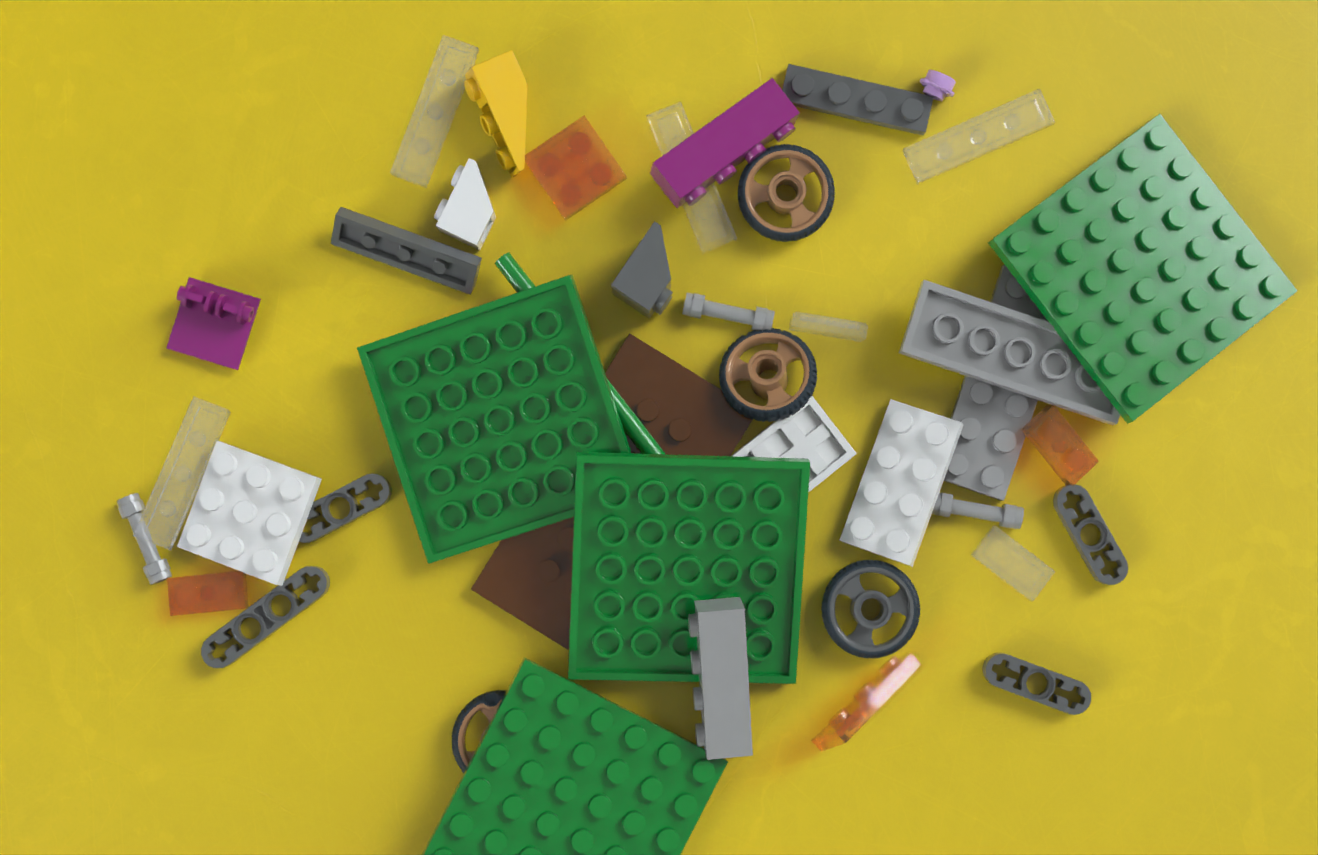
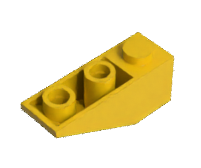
(502, 98)

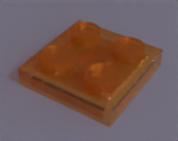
(574, 167)

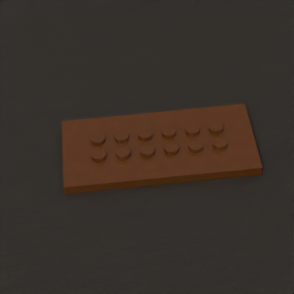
(683, 414)

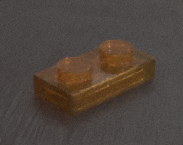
(1060, 445)
(207, 593)

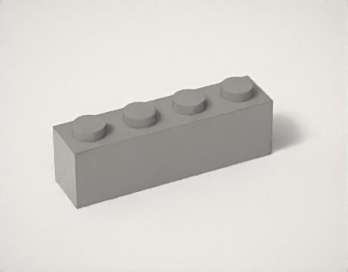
(722, 678)

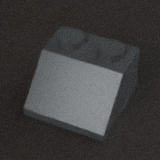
(646, 276)

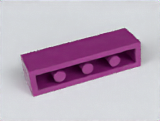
(724, 144)

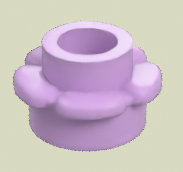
(937, 85)

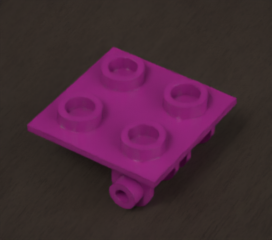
(213, 323)

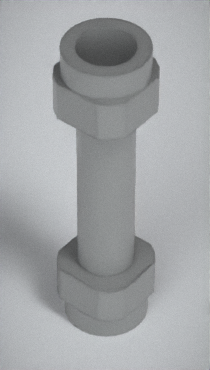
(696, 305)
(1007, 515)
(157, 569)

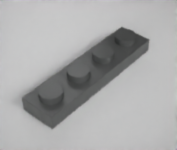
(857, 99)
(405, 250)

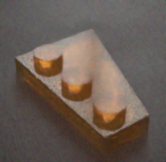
(866, 703)

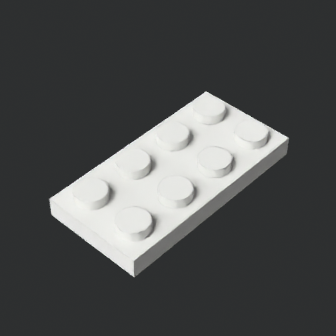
(803, 435)
(901, 482)

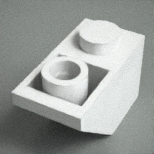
(468, 211)

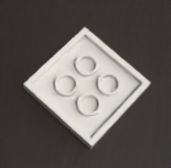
(249, 513)

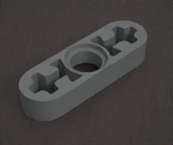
(369, 504)
(1096, 563)
(1065, 683)

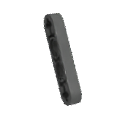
(267, 618)

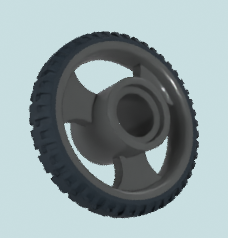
(860, 640)

